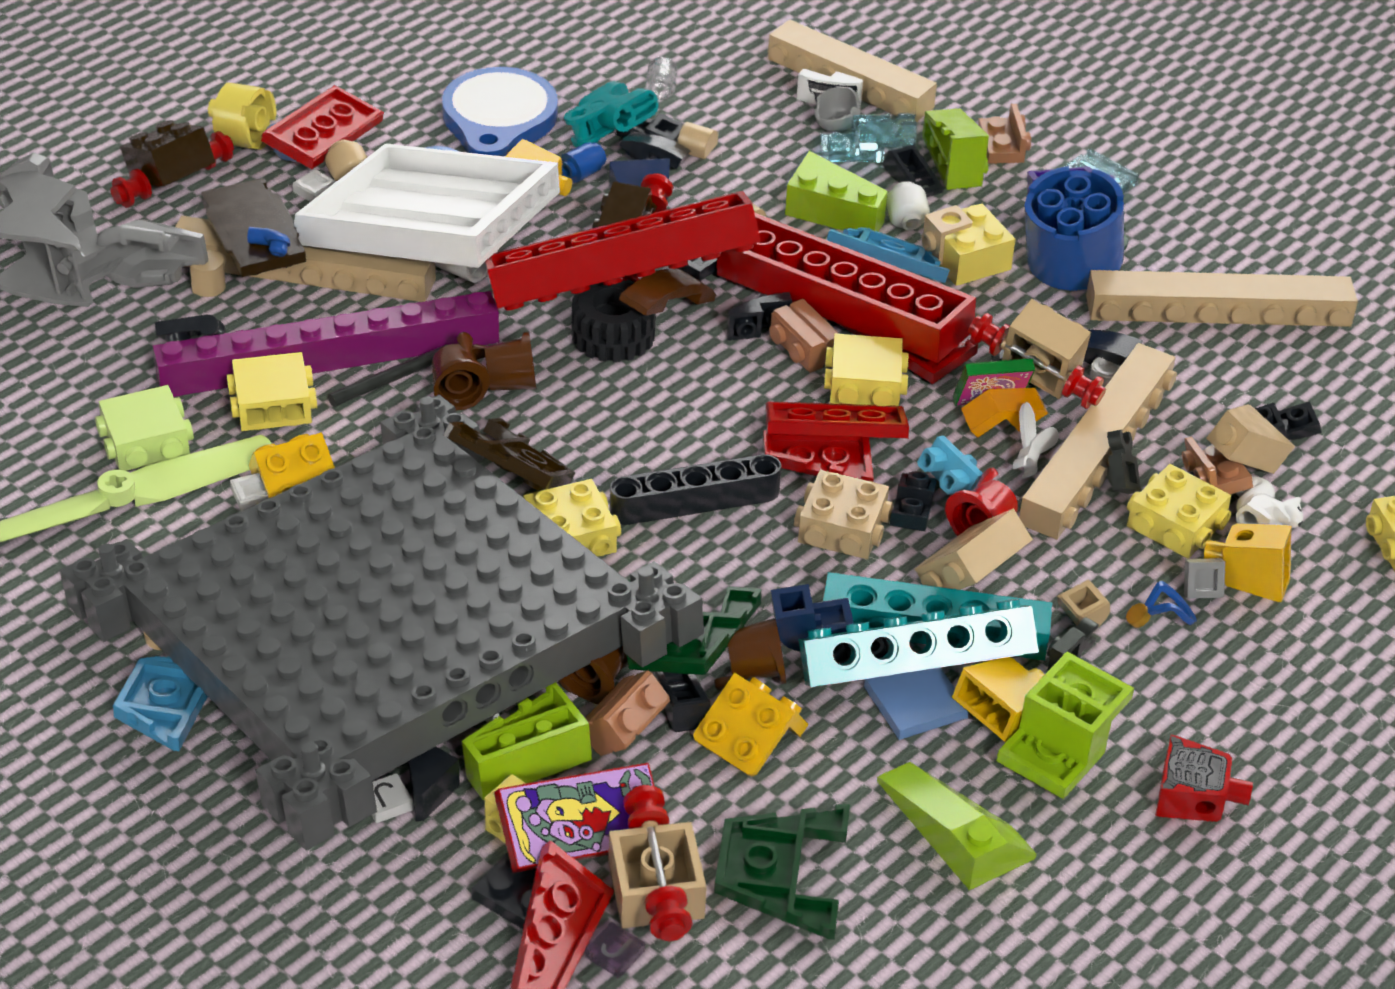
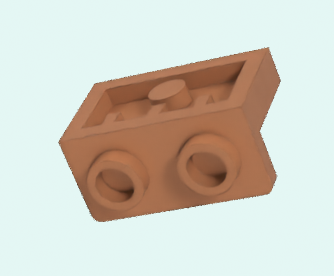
(1006, 137)
(1215, 468)

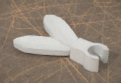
(1032, 443)

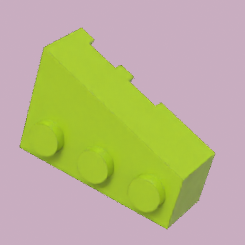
(956, 147)
(834, 196)
(530, 743)

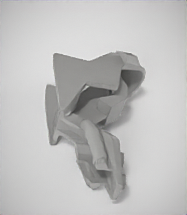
(67, 252)

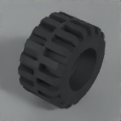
(608, 326)

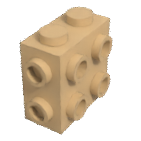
(843, 514)

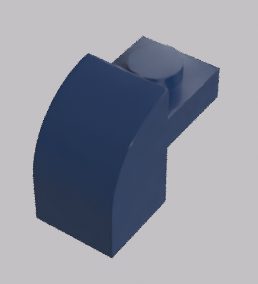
(797, 614)

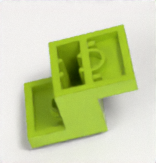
(1065, 724)

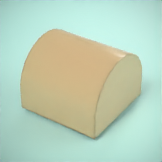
(698, 139)
(209, 278)
(1084, 602)

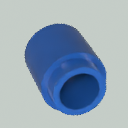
(583, 161)

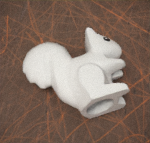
(1260, 507)

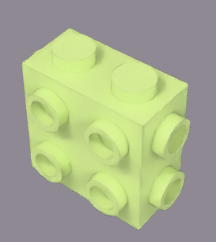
(144, 428)

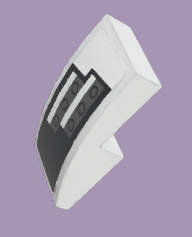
(812, 84)

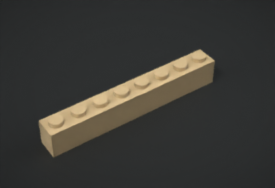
(337, 268)
(1221, 298)
(1083, 457)

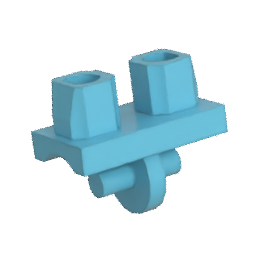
(950, 466)

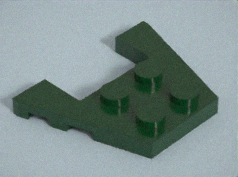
(702, 653)
(762, 865)

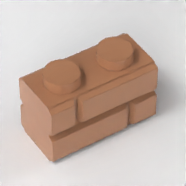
(802, 334)
(625, 712)

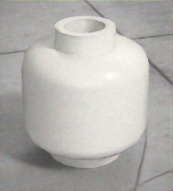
(907, 205)

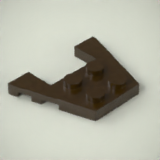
(512, 453)

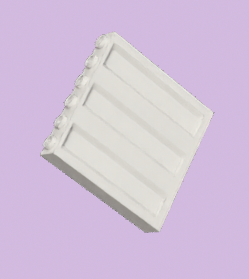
(428, 205)

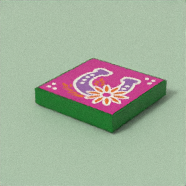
(981, 376)

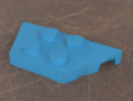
(891, 251)
(160, 701)

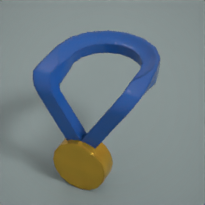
(1140, 613)

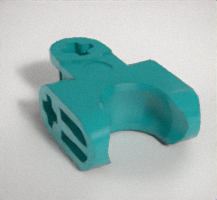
(610, 110)

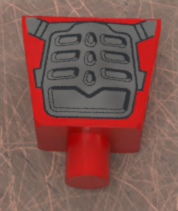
(1198, 782)

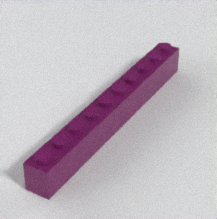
(330, 341)

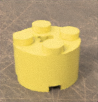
(243, 113)

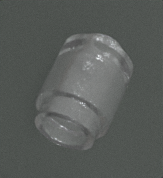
(662, 77)

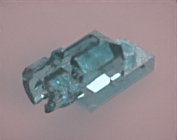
(869, 138)

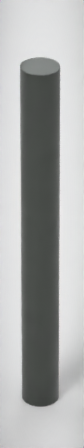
(382, 378)

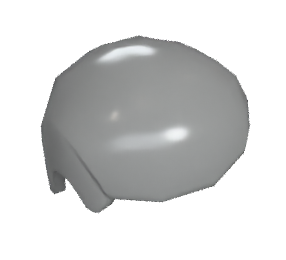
(836, 108)

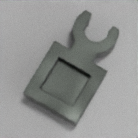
(1123, 467)
(1073, 641)

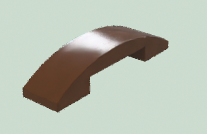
(652, 292)

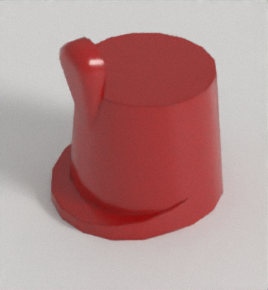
(983, 502)

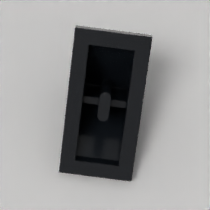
(432, 780)

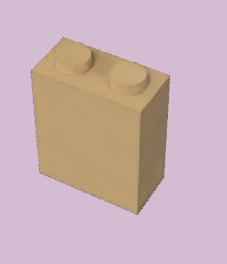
(975, 552)

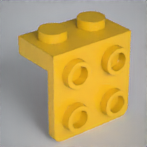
(291, 462)
(747, 724)

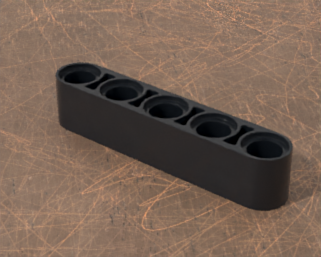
(695, 489)

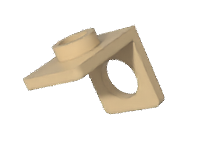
(935, 229)

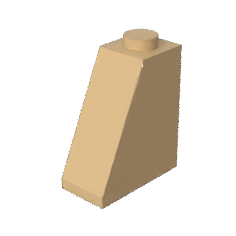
(1250, 439)

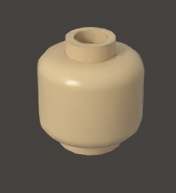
(344, 157)

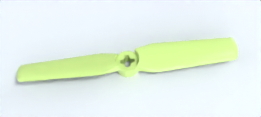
(145, 486)

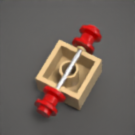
(1051, 342)
(656, 868)

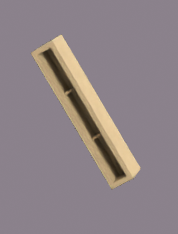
(883, 82)

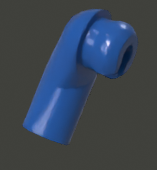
(264, 236)

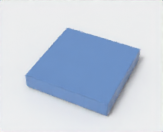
(915, 701)

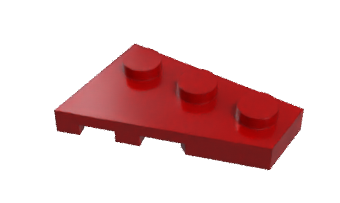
(829, 453)

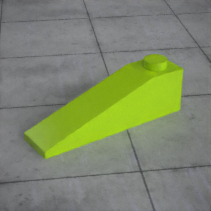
(961, 831)

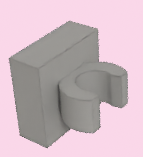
(1204, 578)

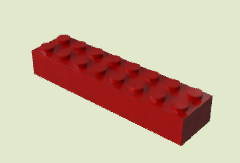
(622, 250)
(853, 289)

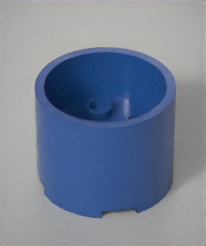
(1073, 226)

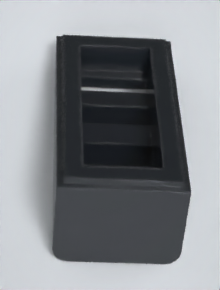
(910, 156)
(687, 700)

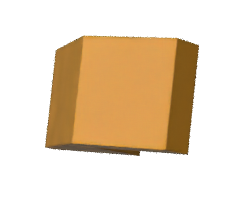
(1001, 404)

